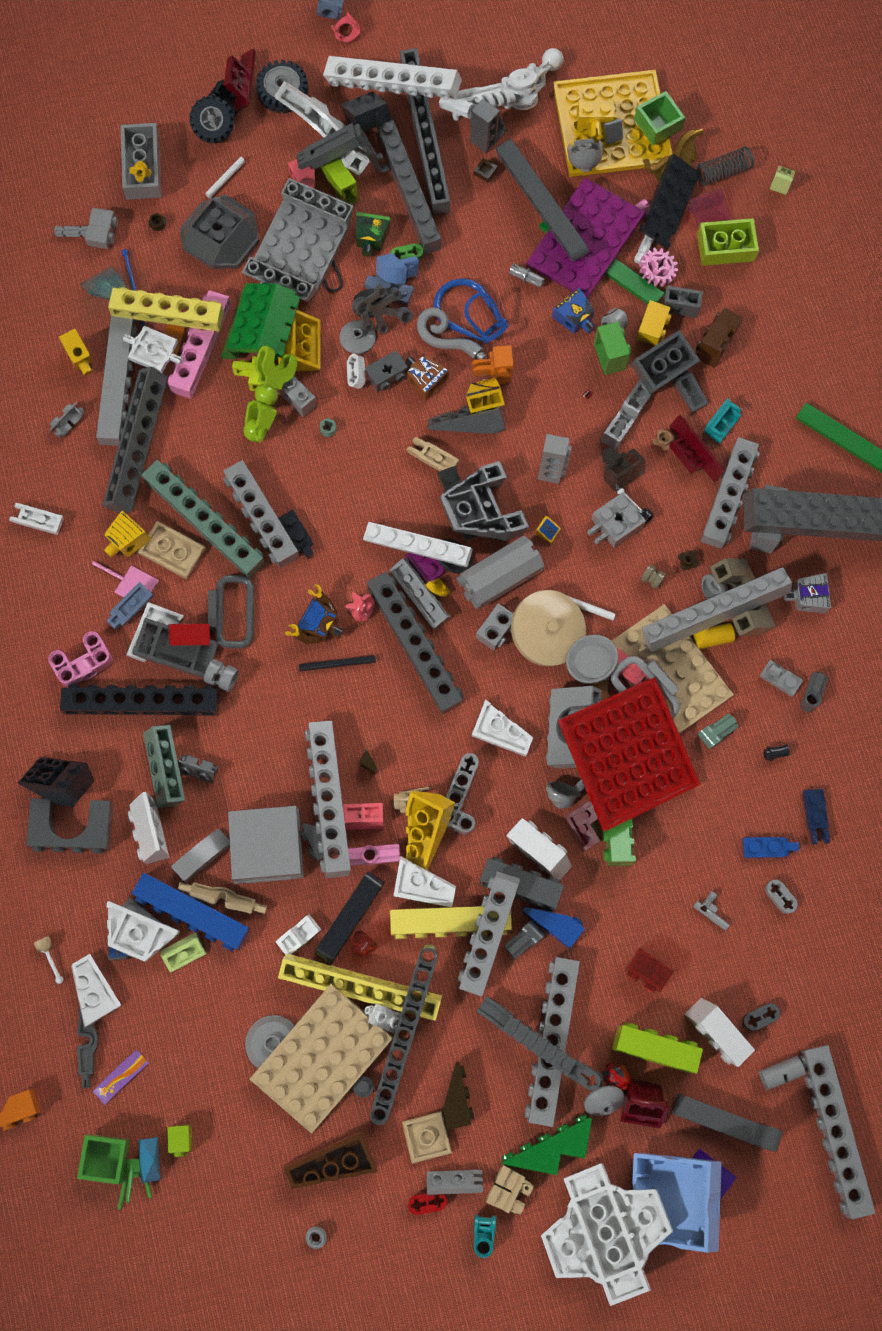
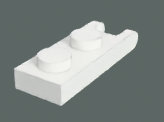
(38, 519)

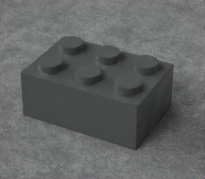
(664, 362)

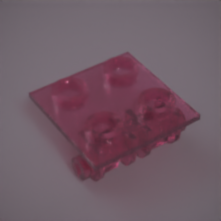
(709, 207)

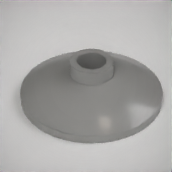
(357, 344)
(604, 1101)

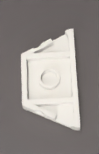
(136, 933)

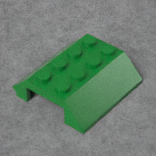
(261, 320)

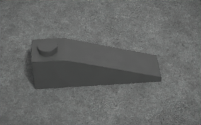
(463, 420)

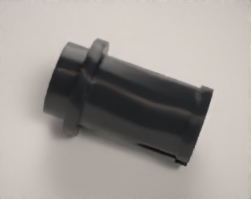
(776, 752)

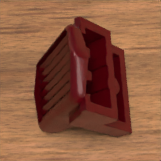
(644, 1104)

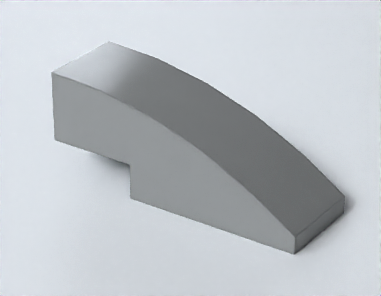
(201, 855)

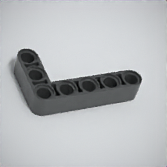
(727, 1123)

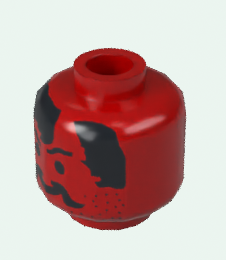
(616, 1075)

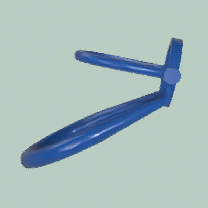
(488, 300)

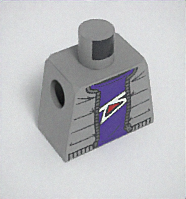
(811, 594)

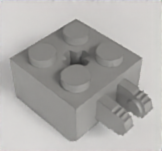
(612, 530)

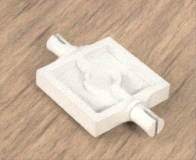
(152, 349)

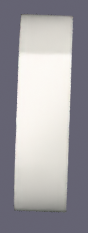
(356, 371)

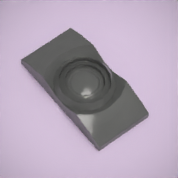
(155, 647)

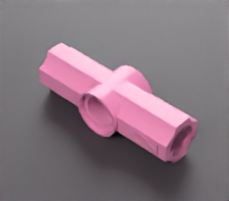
(383, 853)

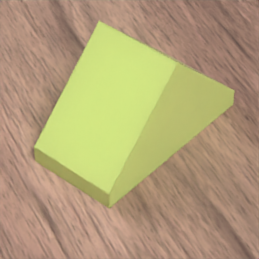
(782, 180)

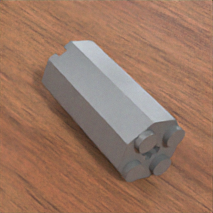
(500, 572)

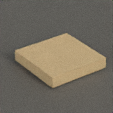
(426, 1137)

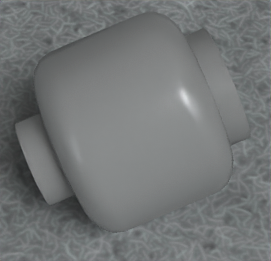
(615, 315)

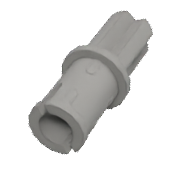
(526, 275)

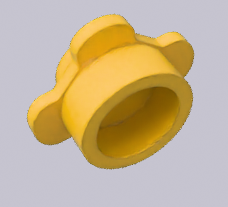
(140, 165)

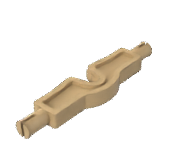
(212, 894)

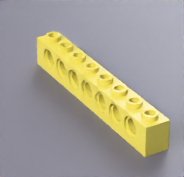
(355, 985)

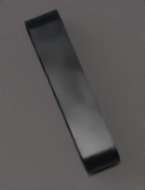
(349, 917)

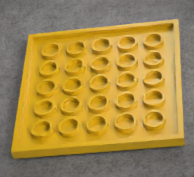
(627, 92)

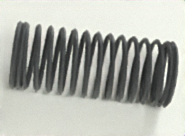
(741, 156)

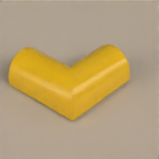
(715, 636)

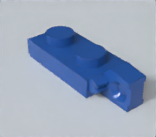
(768, 847)

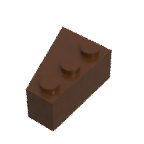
(718, 336)

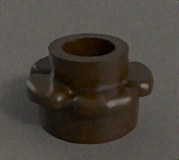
(157, 218)

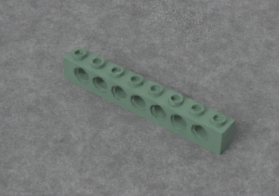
(158, 472)

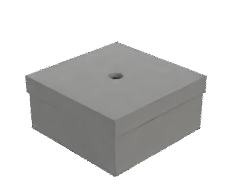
(265, 845)

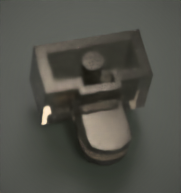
(622, 467)

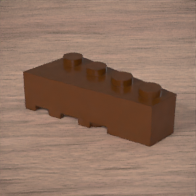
(334, 1161)

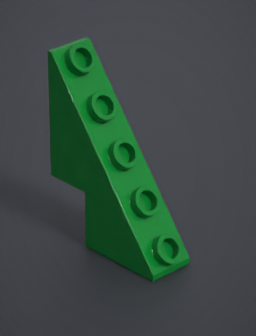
(546, 1153)

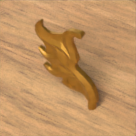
(684, 149)

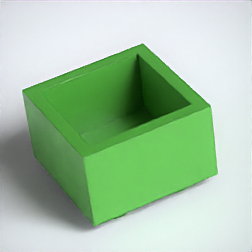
(659, 118)
(612, 348)
(103, 1159)

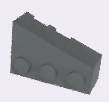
(486, 125)

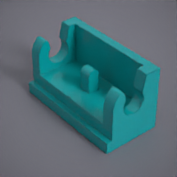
(723, 421)

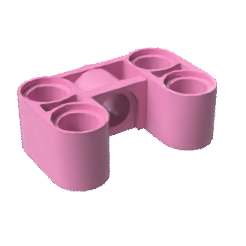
(84, 666)

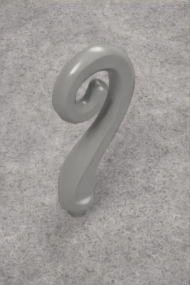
(470, 347)

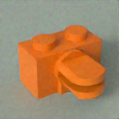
(498, 365)

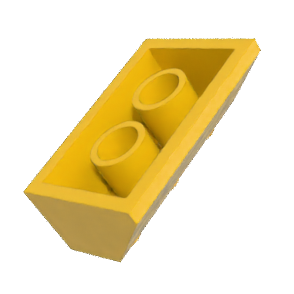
(304, 342)

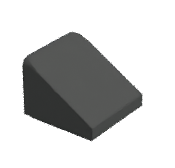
(613, 131)

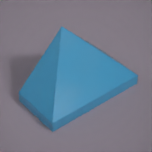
(149, 1160)

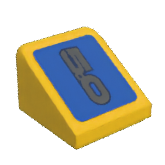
(547, 530)

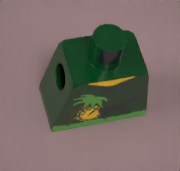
(371, 232)

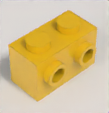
(653, 322)

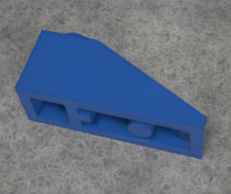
(559, 926)

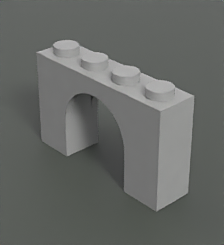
(563, 703)

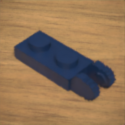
(816, 814)

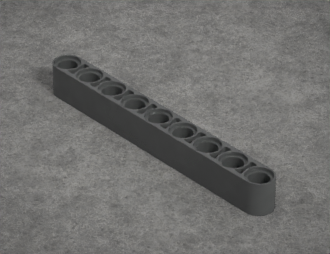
(542, 200)
(400, 1043)

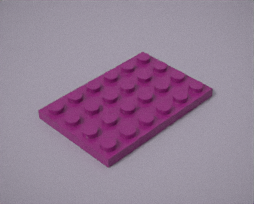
(605, 227)

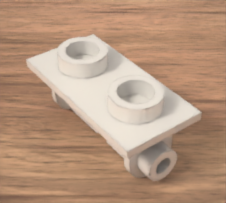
(382, 1017)

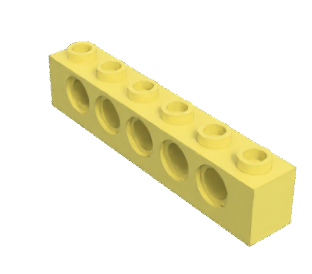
(155, 313)

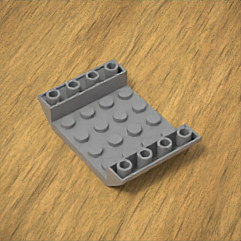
(301, 240)

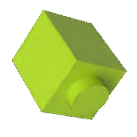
(179, 1140)

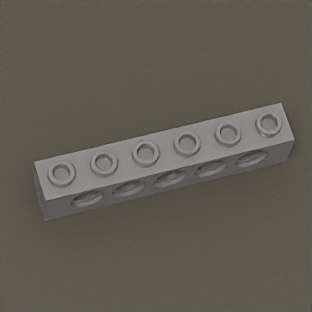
(240, 473)
(712, 534)
(475, 982)

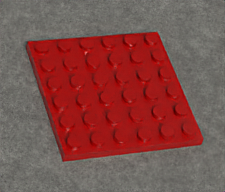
(628, 753)

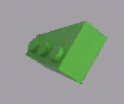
(619, 845)

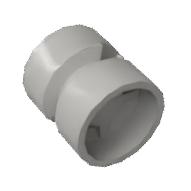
(221, 675)

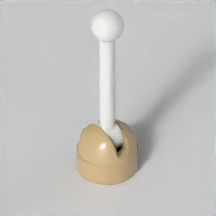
(43, 946)

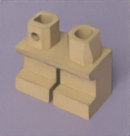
(506, 1199)

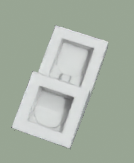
(298, 935)

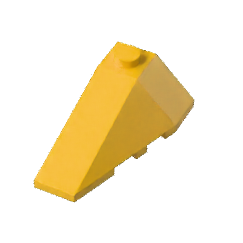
(427, 823)

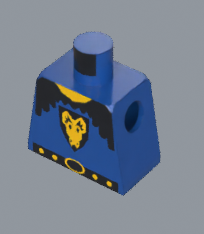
(575, 312)

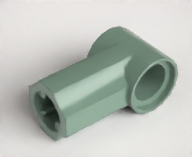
(715, 733)

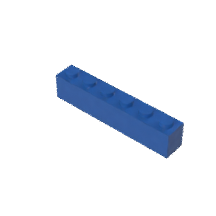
(191, 911)

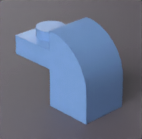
(396, 270)

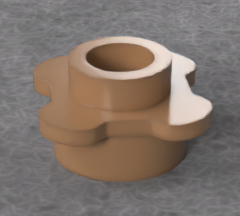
(666, 435)

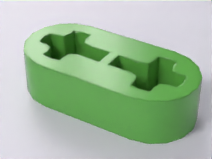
(407, 251)

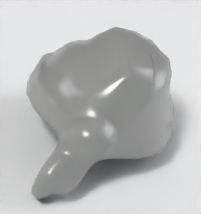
(711, 588)
(563, 794)

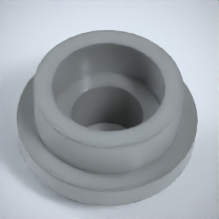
(316, 1244)

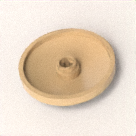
(547, 627)

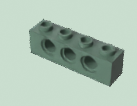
(164, 766)

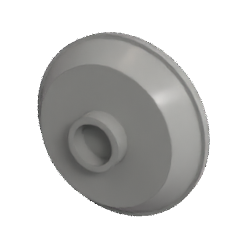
(592, 659)
(265, 1037)

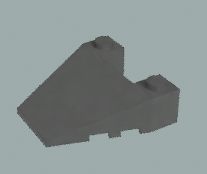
(474, 509)

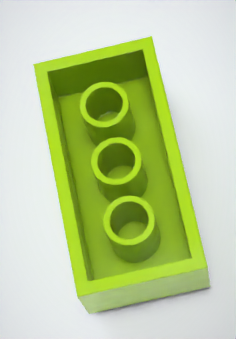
(657, 1049)

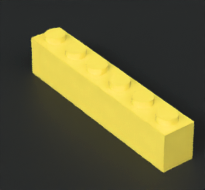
(439, 922)

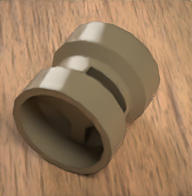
(652, 576)

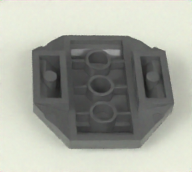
(224, 247)

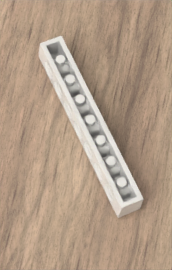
(392, 77)

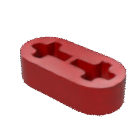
(428, 1208)

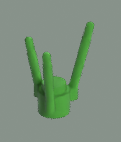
(132, 1171)

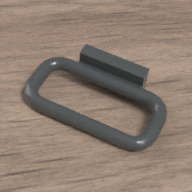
(215, 611)

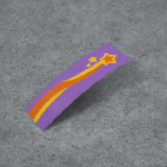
(120, 1076)

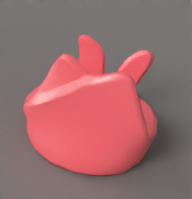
(347, 19)
(361, 607)

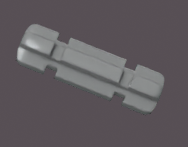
(70, 231)

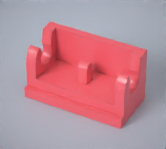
(363, 816)

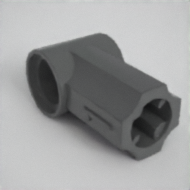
(814, 691)
(528, 936)

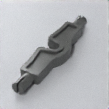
(87, 1052)

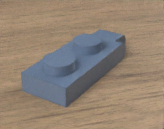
(406, 290)
(129, 606)

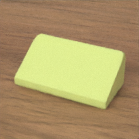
(182, 952)

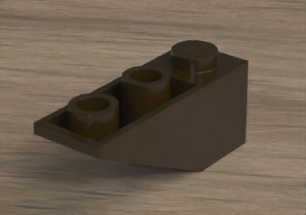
(455, 1106)

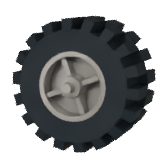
(211, 119)

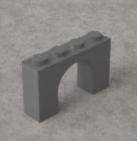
(95, 836)

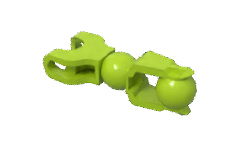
(260, 412)

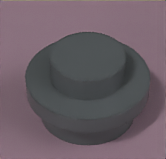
(363, 1087)

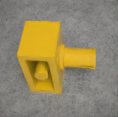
(594, 115)

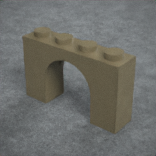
(736, 573)

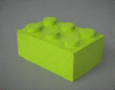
(727, 242)

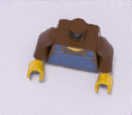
(317, 621)

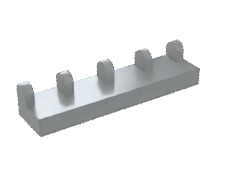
(419, 594)

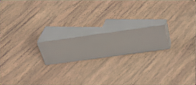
(626, 416)

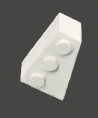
(540, 849)
(720, 1032)

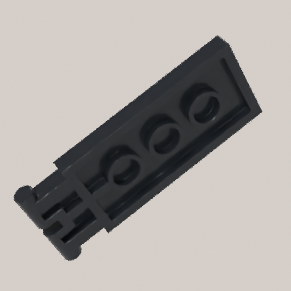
(669, 200)

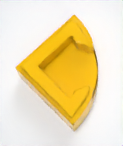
(437, 587)

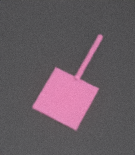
(131, 579)

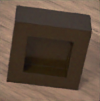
(485, 170)

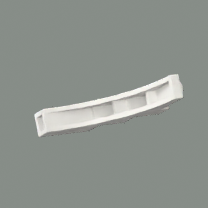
(320, 119)

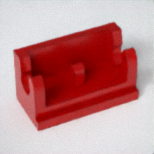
(188, 634)

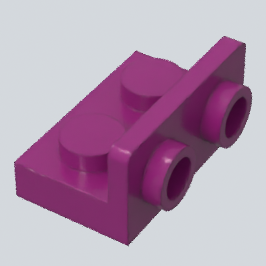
(427, 567)

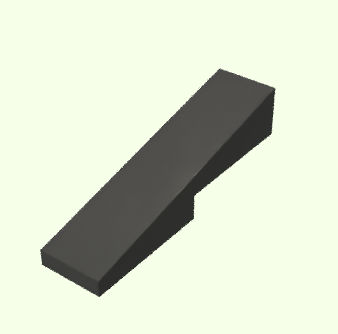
(690, 391)

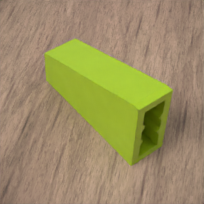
(340, 181)

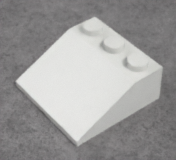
(148, 829)

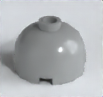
(585, 154)

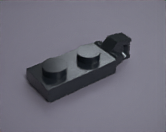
(297, 533)

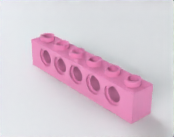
(187, 385)

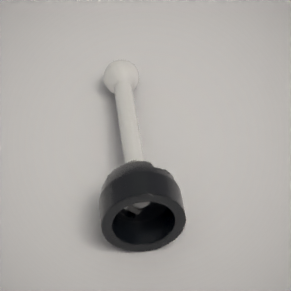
(646, 513)

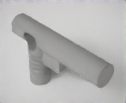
(711, 910)

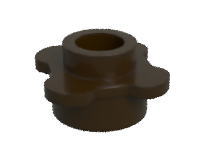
(684, 565)

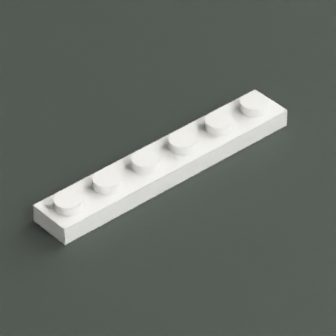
(417, 544)

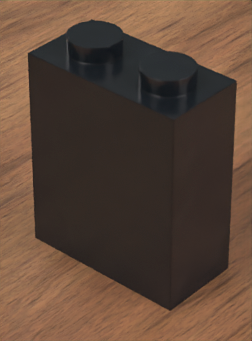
(366, 111)

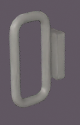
(651, 670)

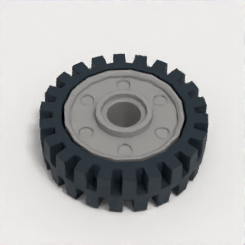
(271, 79)

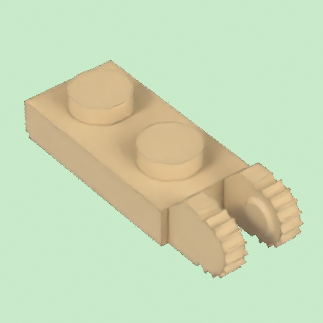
(432, 455)

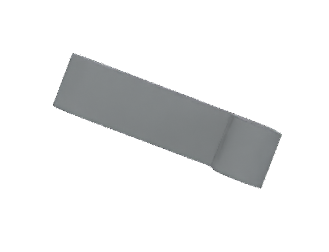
(461, 791)

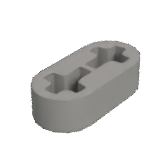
(777, 900)

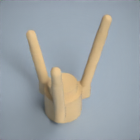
(401, 799)

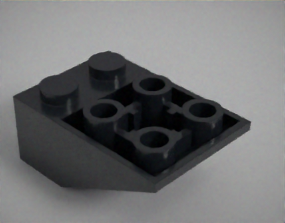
(58, 780)

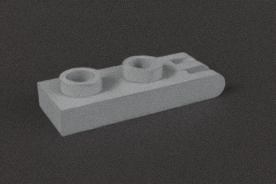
(454, 1182)

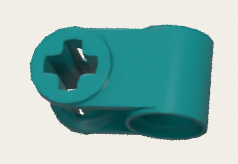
(484, 1233)

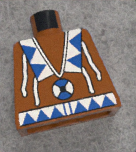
(426, 375)

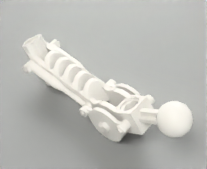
(516, 91)

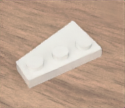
(157, 614)
(499, 730)
(421, 885)
(93, 991)

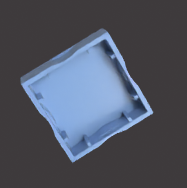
(689, 1195)

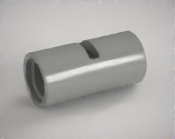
(782, 1073)

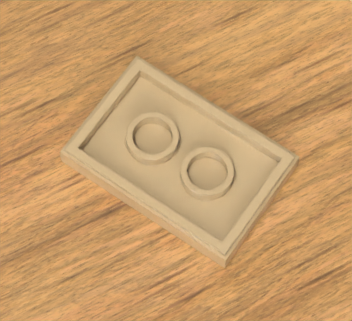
(172, 550)

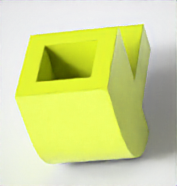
(247, 369)

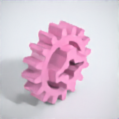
(666, 271)

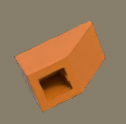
(19, 1107)

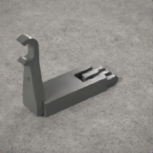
(337, 145)

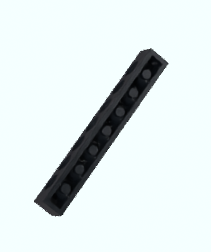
(70, 696)

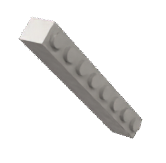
(116, 381)
(716, 609)

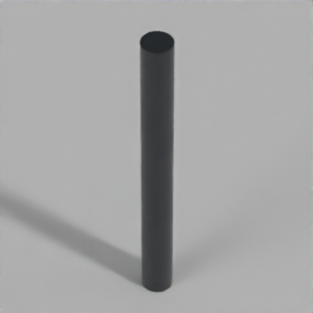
(337, 663)

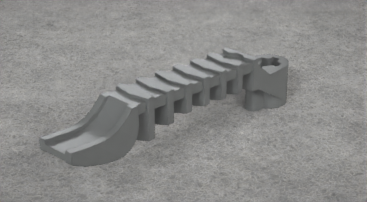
(542, 1047)

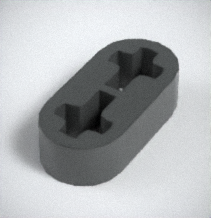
(759, 1013)

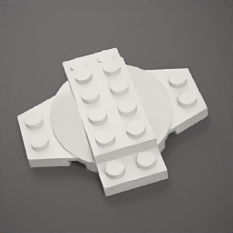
(607, 1234)

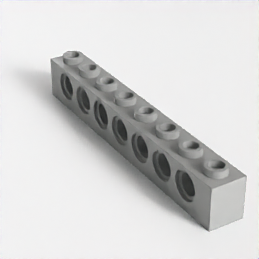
(324, 732)
(570, 970)
(862, 1204)

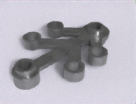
(363, 305)

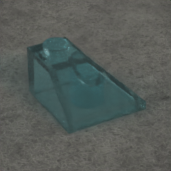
(102, 283)

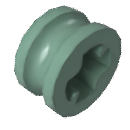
(333, 428)

